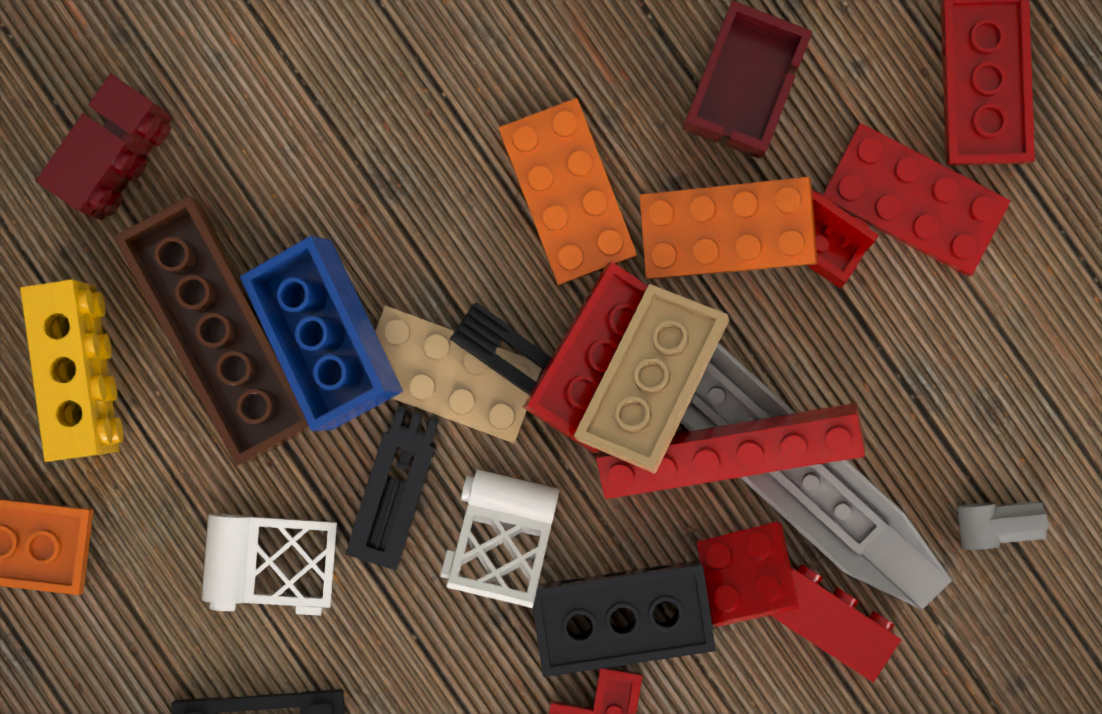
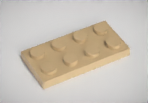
(652, 378)
(450, 380)

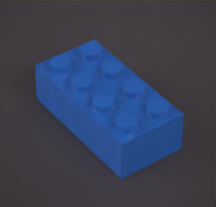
(321, 334)

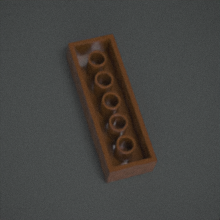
(213, 328)

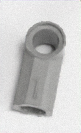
(989, 525)

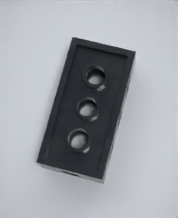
(640, 641)

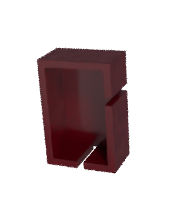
(743, 79)
(101, 160)

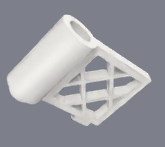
(508, 505)
(233, 560)

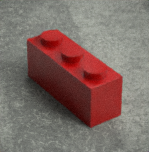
(838, 627)

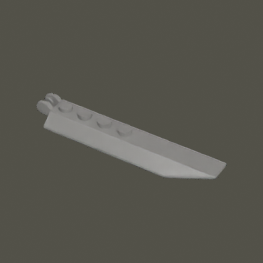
(826, 501)

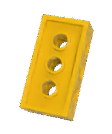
(54, 356)

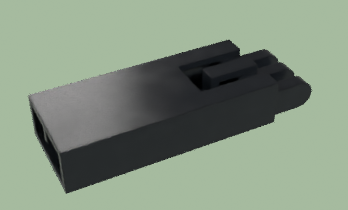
(391, 503)

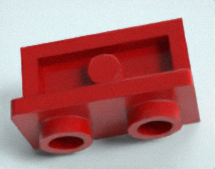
(839, 240)

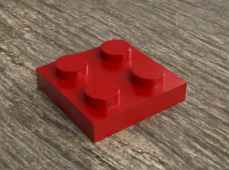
(747, 574)

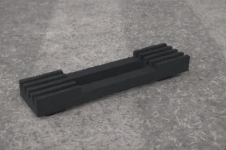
(481, 335)
(309, 702)

